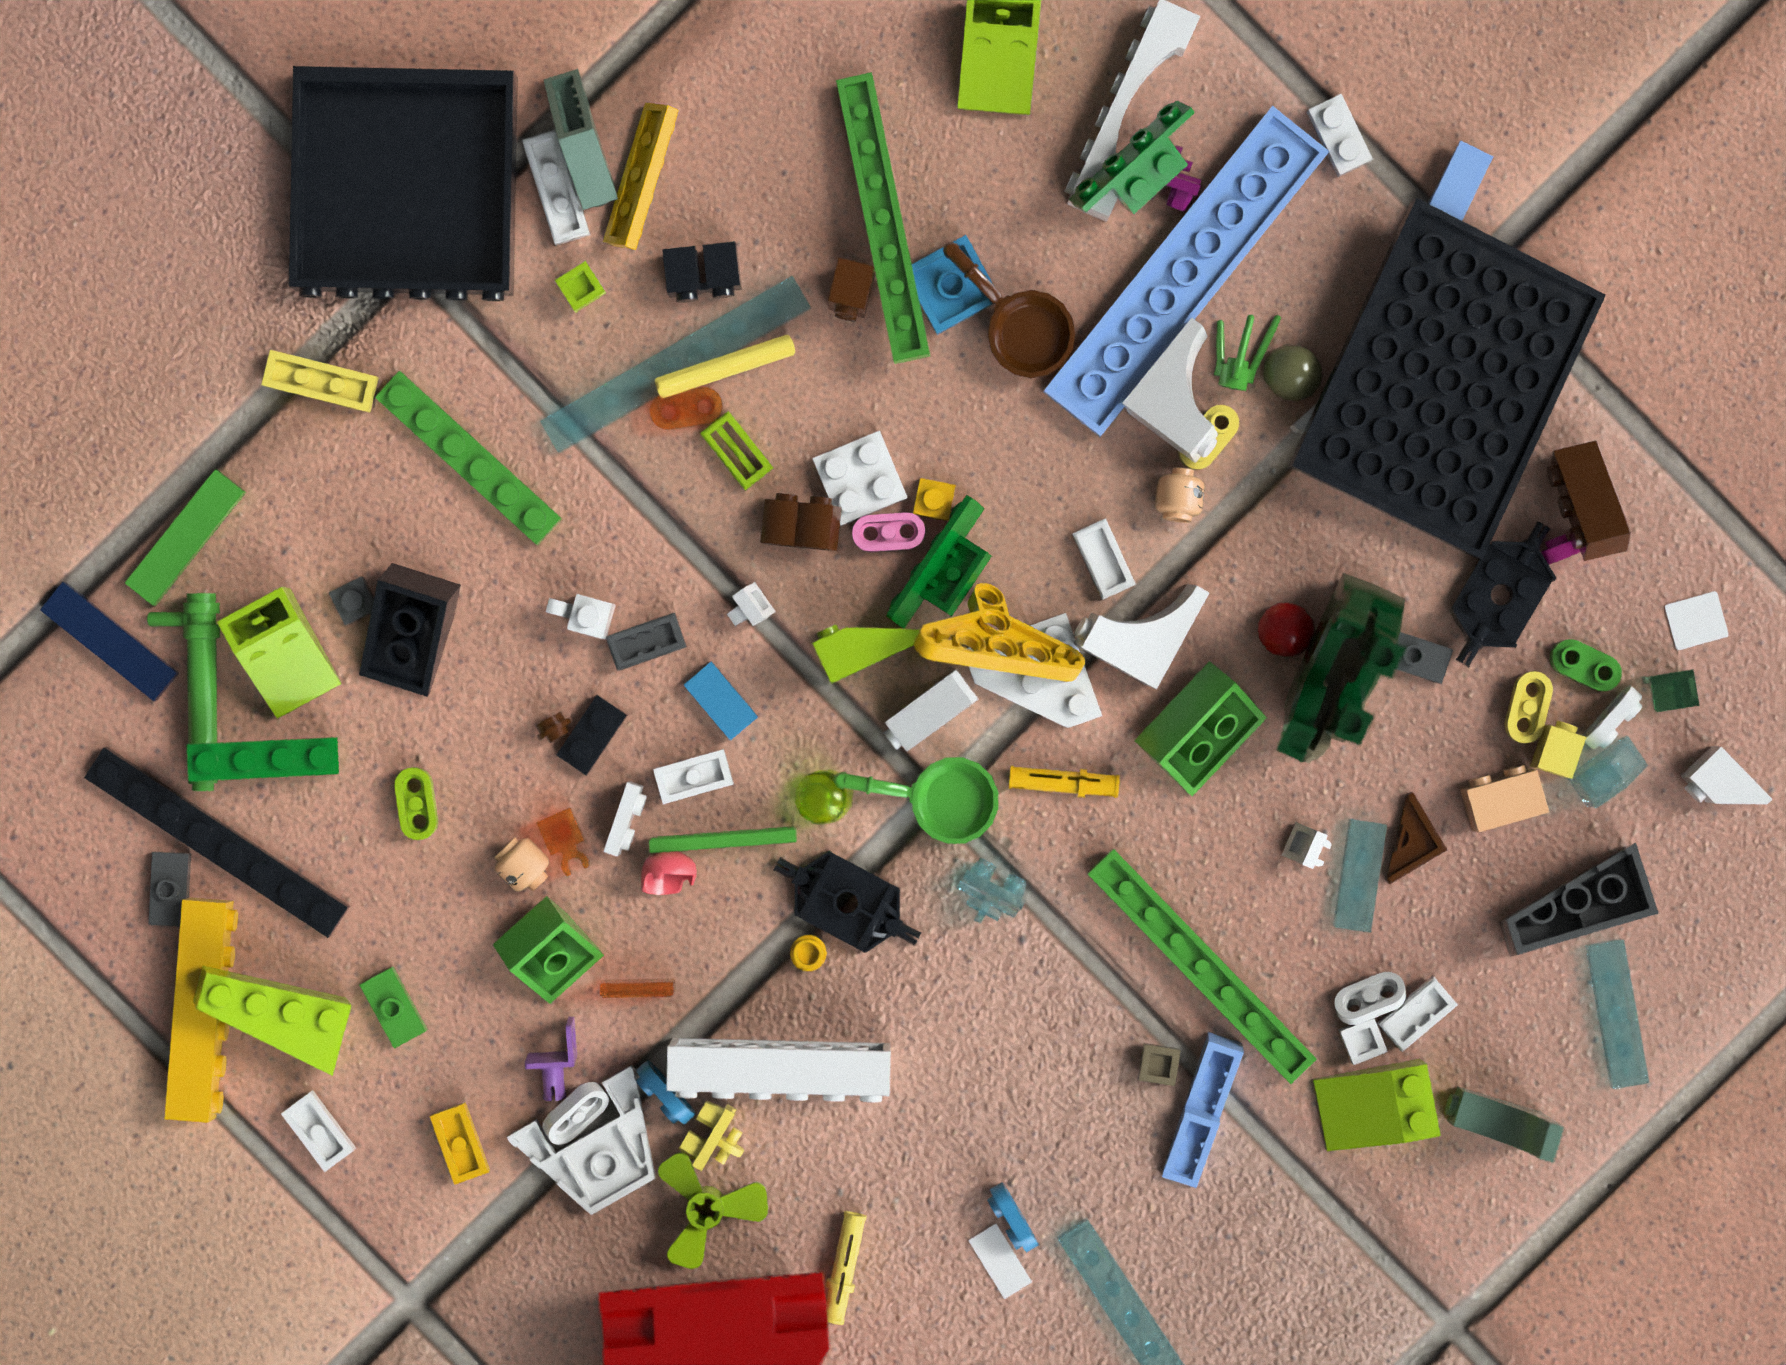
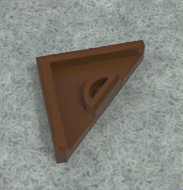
(1414, 841)

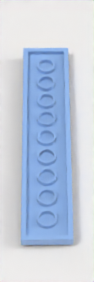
(1186, 270)

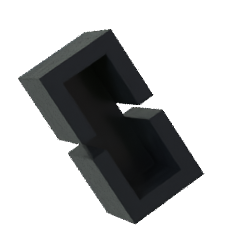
(683, 271)

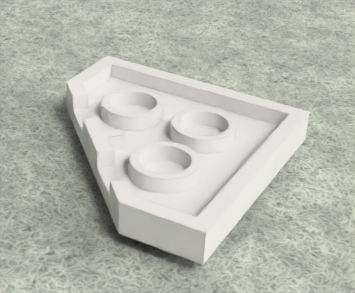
(1055, 699)

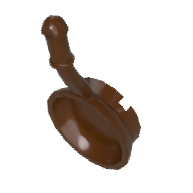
(1028, 331)

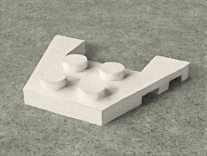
(603, 1162)

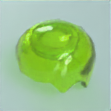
(820, 799)

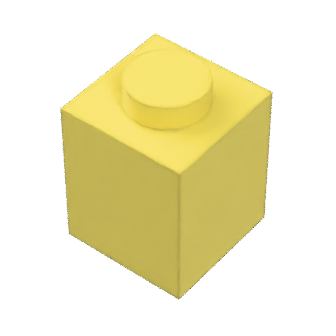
(1558, 750)

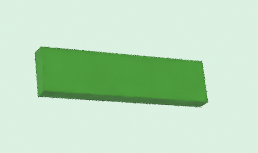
(185, 537)
(723, 839)

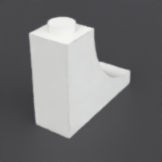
(1166, 400)
(1145, 645)

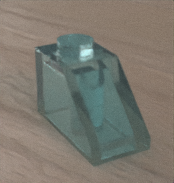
(1608, 773)

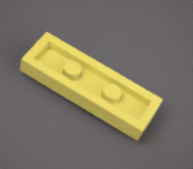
(319, 381)

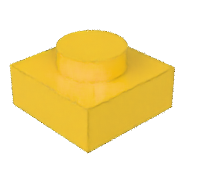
(934, 499)

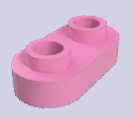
(888, 531)

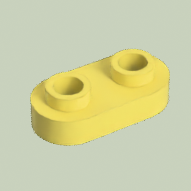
(1223, 437)
(1532, 708)

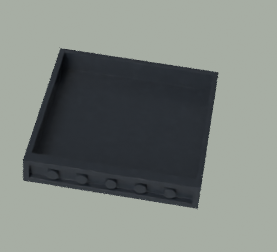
(403, 182)

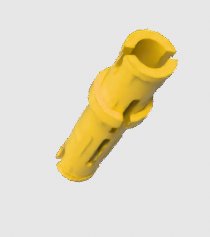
(1064, 781)

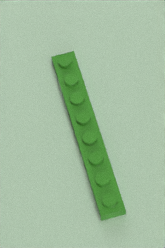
(883, 218)
(1201, 966)

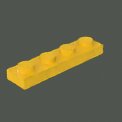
(640, 175)

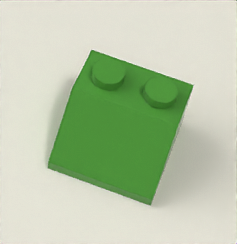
(547, 950)

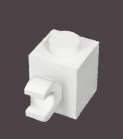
(585, 615)

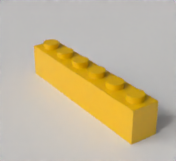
(196, 1036)

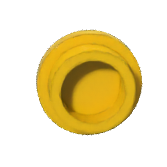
(808, 953)

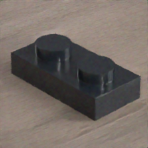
(592, 735)

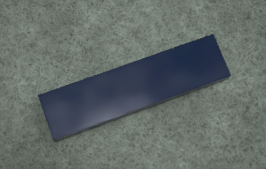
(109, 641)

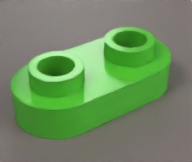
(1586, 666)

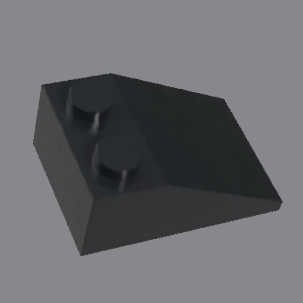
(408, 628)

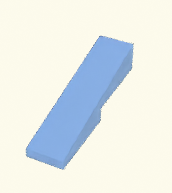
(1460, 180)
(1203, 1109)

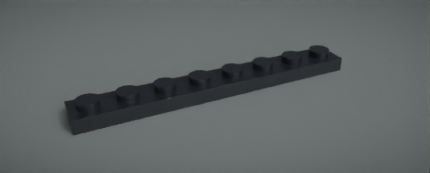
(217, 842)

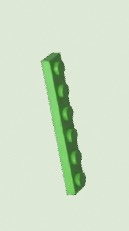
(468, 458)

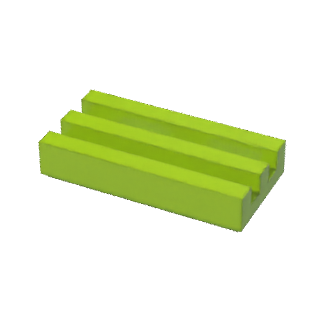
(717, 426)

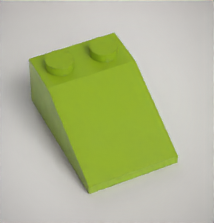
(854, 649)
(1377, 1106)

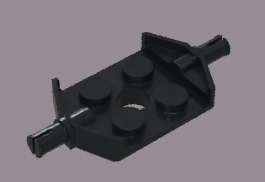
(1526, 576)
(831, 875)

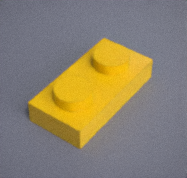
(459, 1143)

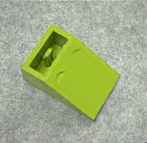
(999, 56)
(279, 651)

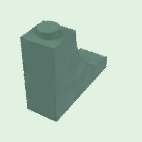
(579, 139)
(1505, 1122)

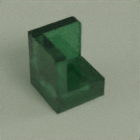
(1673, 690)

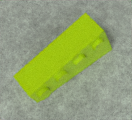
(282, 1015)

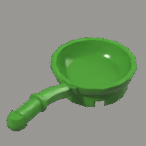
(950, 799)

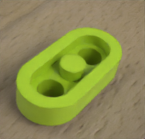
(415, 803)

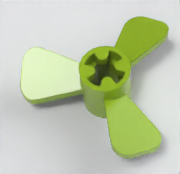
(744, 1203)

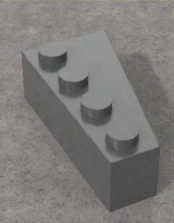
(1593, 901)

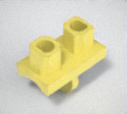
(700, 1148)

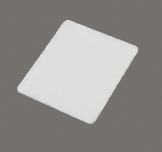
(1696, 620)

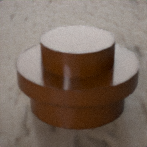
(553, 727)

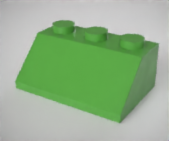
(1200, 728)

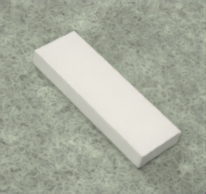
(556, 188)

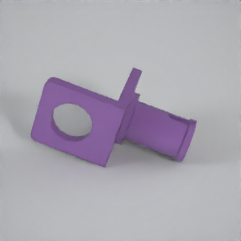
(553, 1063)

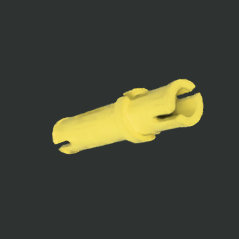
(852, 1224)

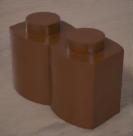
(801, 523)

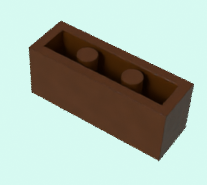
(1588, 501)

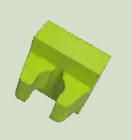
(580, 286)

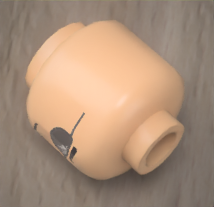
(1180, 495)
(521, 864)

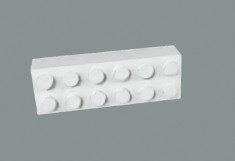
(778, 1068)

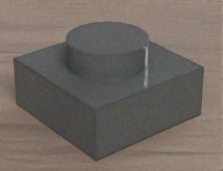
(353, 600)

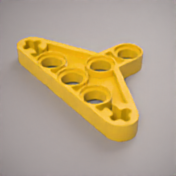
(1014, 639)

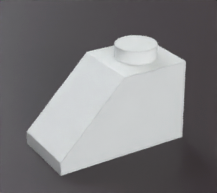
(1722, 780)

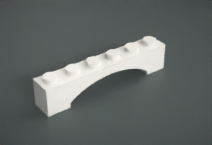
(1165, 35)

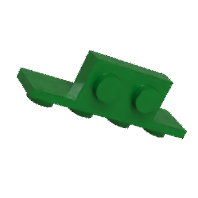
(1139, 167)
(946, 569)

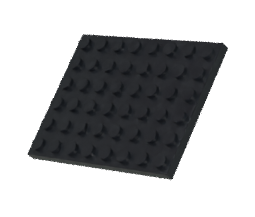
(1447, 379)

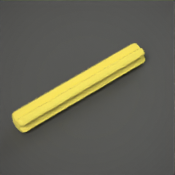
(725, 366)

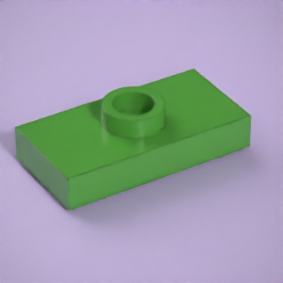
(393, 1007)

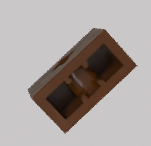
(851, 289)

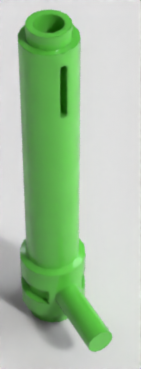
(201, 635)

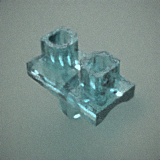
(988, 897)

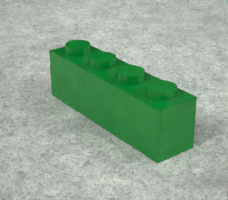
(262, 759)

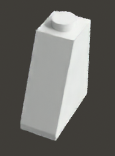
(929, 711)

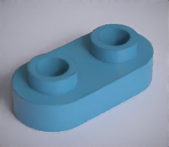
(654, 1082)
(1020, 1232)

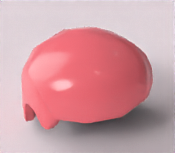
(665, 873)

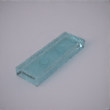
(1360, 875)

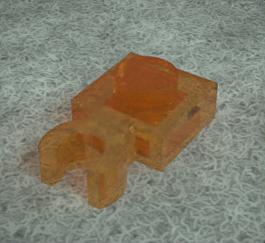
(562, 835)

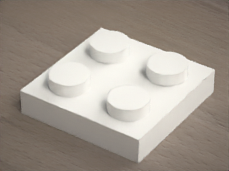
(860, 477)

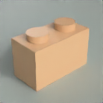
(1504, 799)

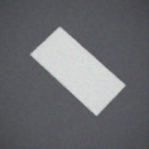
(1000, 1261)

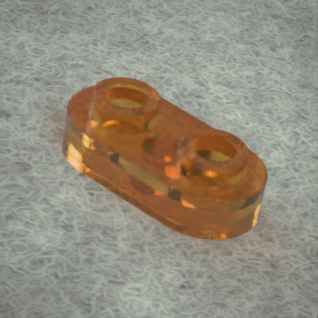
(686, 409)

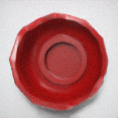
(1286, 629)

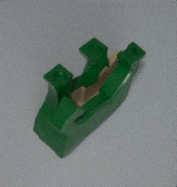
(1341, 668)

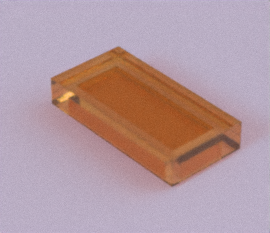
(637, 988)

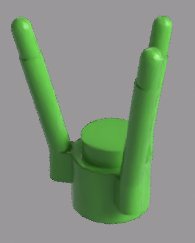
(1236, 372)

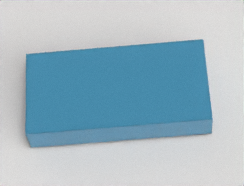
(721, 700)

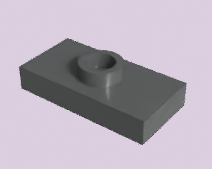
(646, 641)
(1424, 658)
(168, 887)

